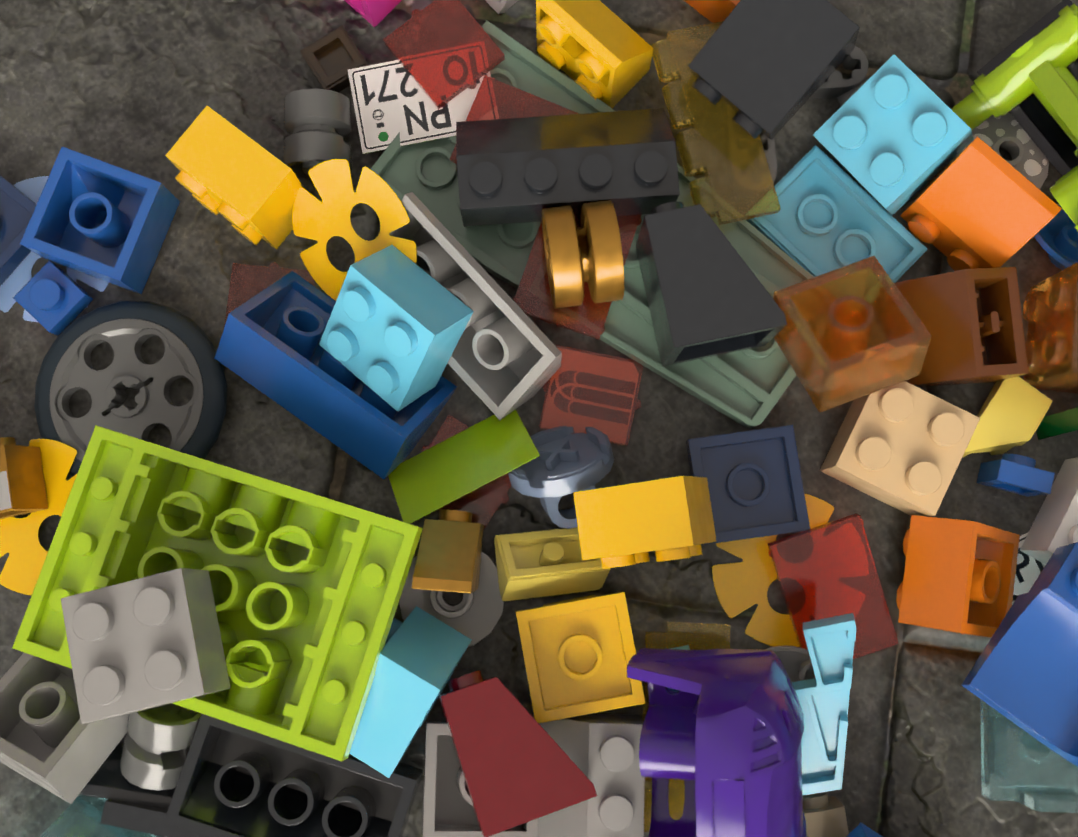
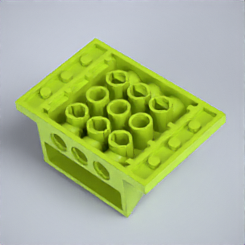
(293, 577)

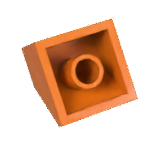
(979, 210)
(957, 575)

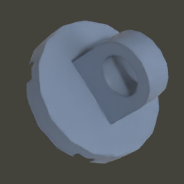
(564, 466)

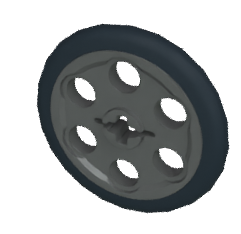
(126, 328)

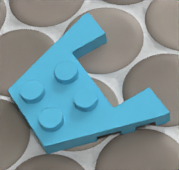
(825, 701)

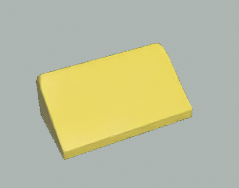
(545, 565)

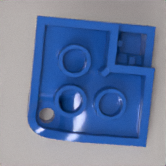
(1033, 659)

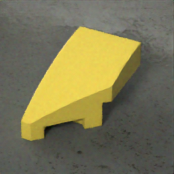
(1008, 417)

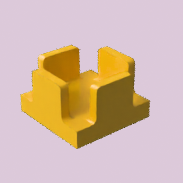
(579, 656)

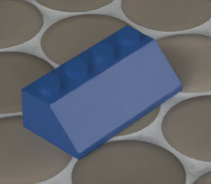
(277, 350)

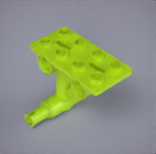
(1041, 71)

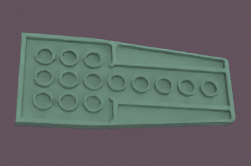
(736, 383)

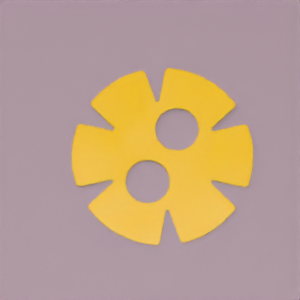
(332, 218)
(20, 535)
(748, 581)

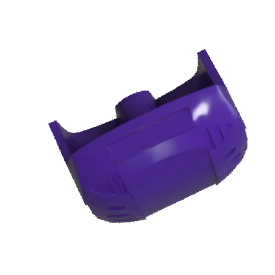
(729, 738)

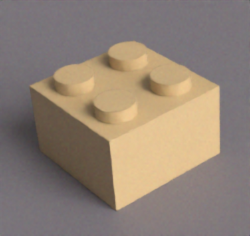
(901, 447)

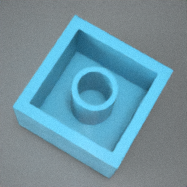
(894, 134)
(394, 326)
(405, 687)

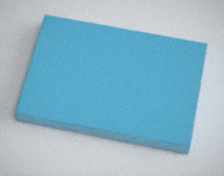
(834, 221)

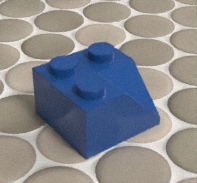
(101, 220)

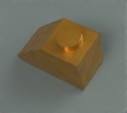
(449, 553)

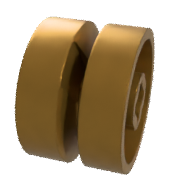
(583, 254)

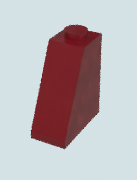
(507, 756)

